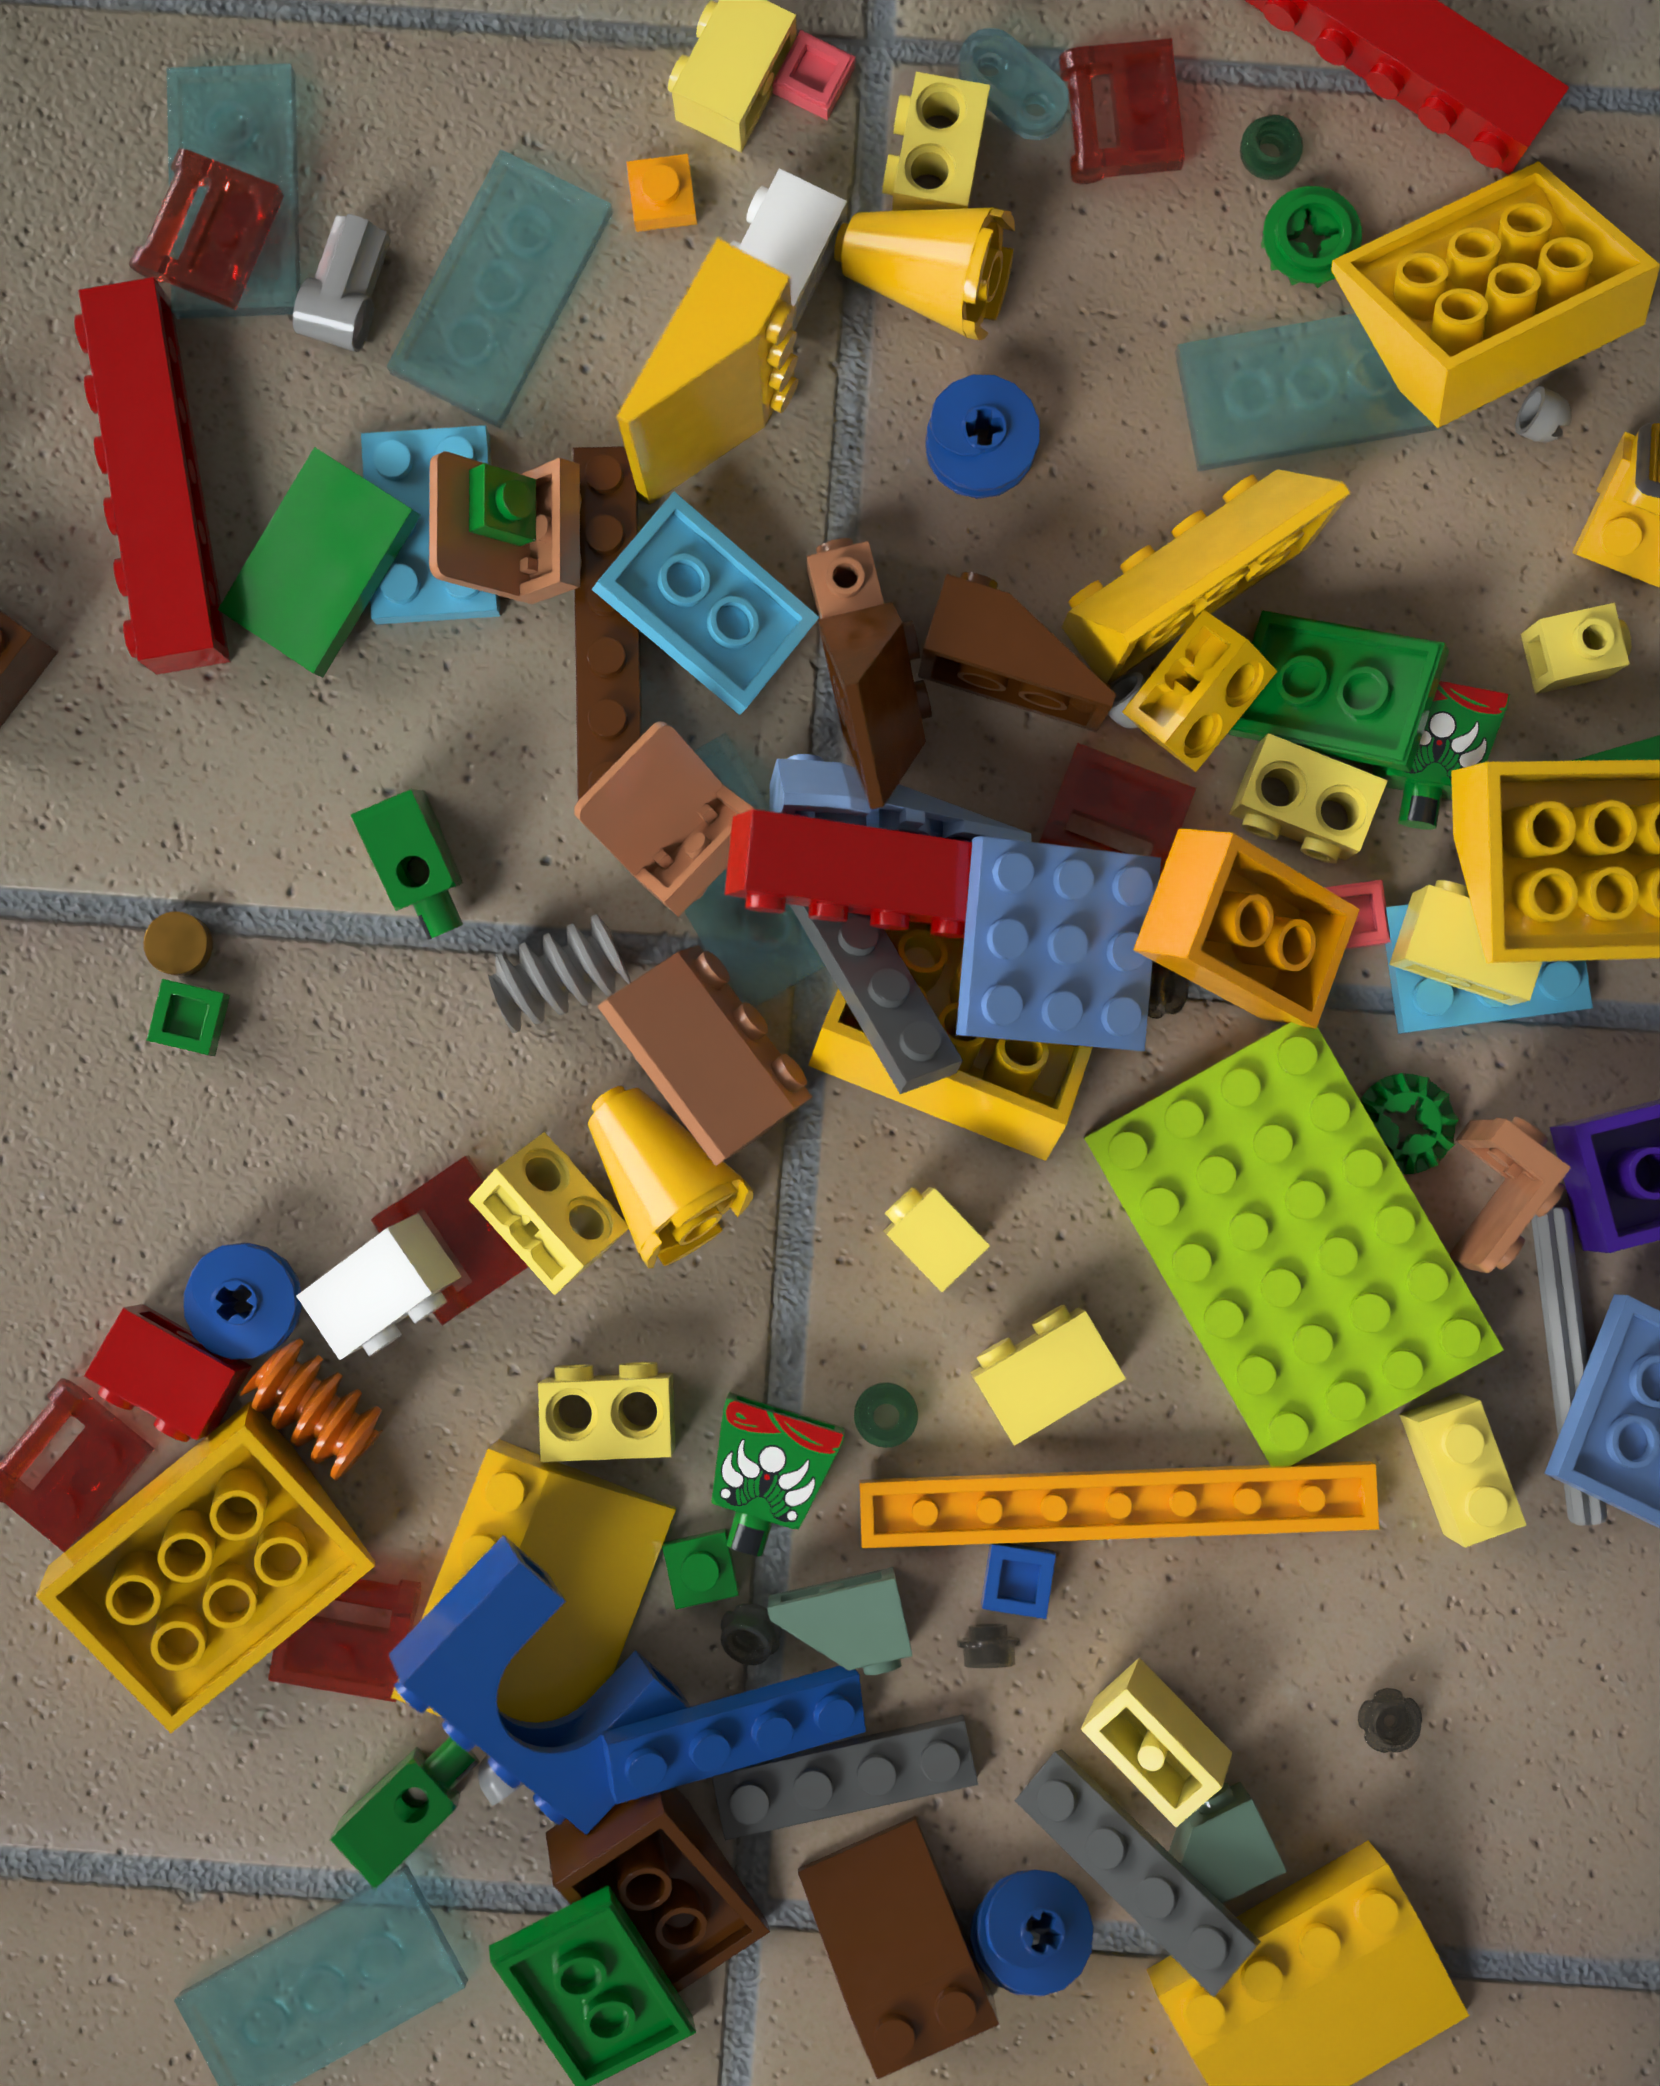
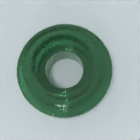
(1272, 130)
(885, 1394)

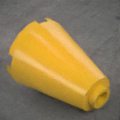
(932, 261)
(662, 1176)

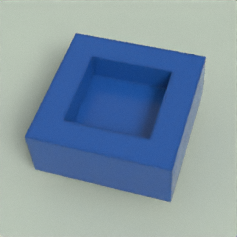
(1018, 1579)

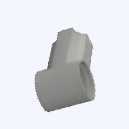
(338, 301)

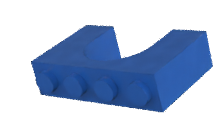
(456, 1669)

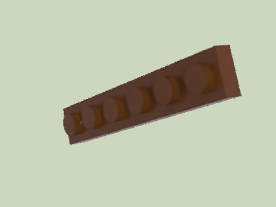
(604, 639)

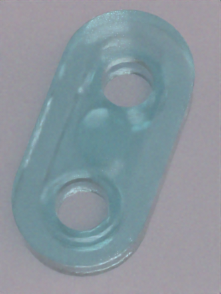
(1019, 83)

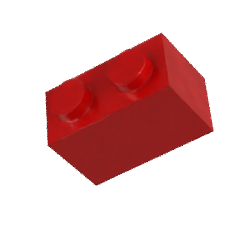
(165, 1373)

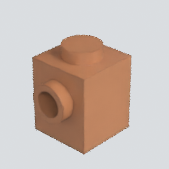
(843, 577)

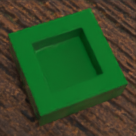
(502, 505)
(188, 1017)
(700, 1568)

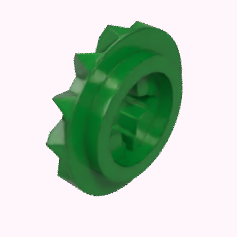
(1328, 215)
(1434, 1112)

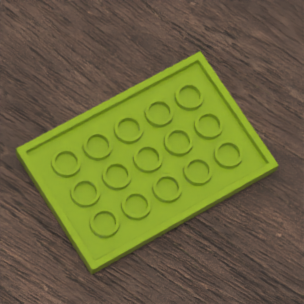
(1293, 1243)

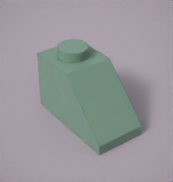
(848, 1620)
(1227, 1845)

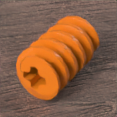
(314, 1407)

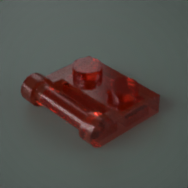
(1142, 104)
(223, 236)
(1119, 798)
(469, 1235)
(83, 1477)
(350, 1654)

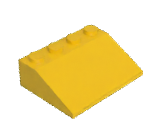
(1495, 291)
(712, 372)
(1199, 569)
(1561, 858)
(1003, 1086)
(595, 1547)
(206, 1568)
(1327, 1991)

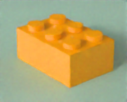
(1246, 927)

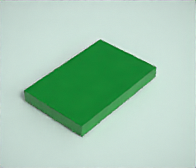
(319, 562)
(1344, 689)
(592, 1988)

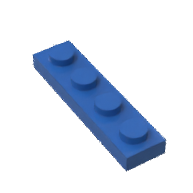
(732, 1732)

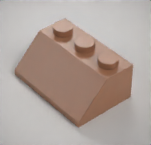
(706, 1052)

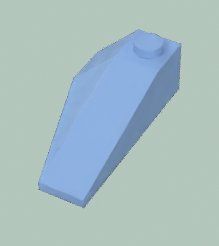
(833, 792)

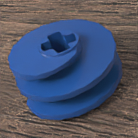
(988, 405)
(211, 1304)
(1007, 1950)

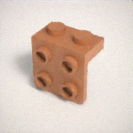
(496, 567)
(663, 817)
(1528, 1190)

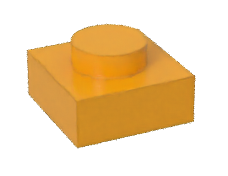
(661, 192)

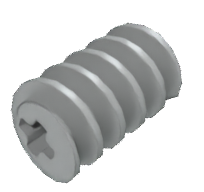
(557, 973)

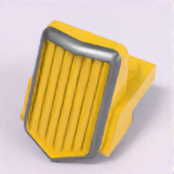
(1626, 516)

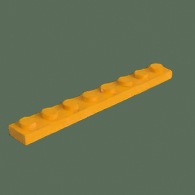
(1118, 1504)

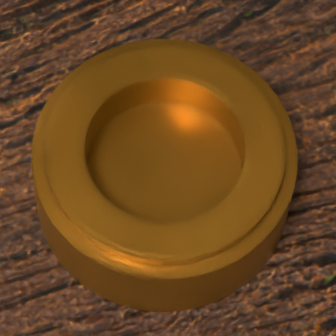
(178, 944)

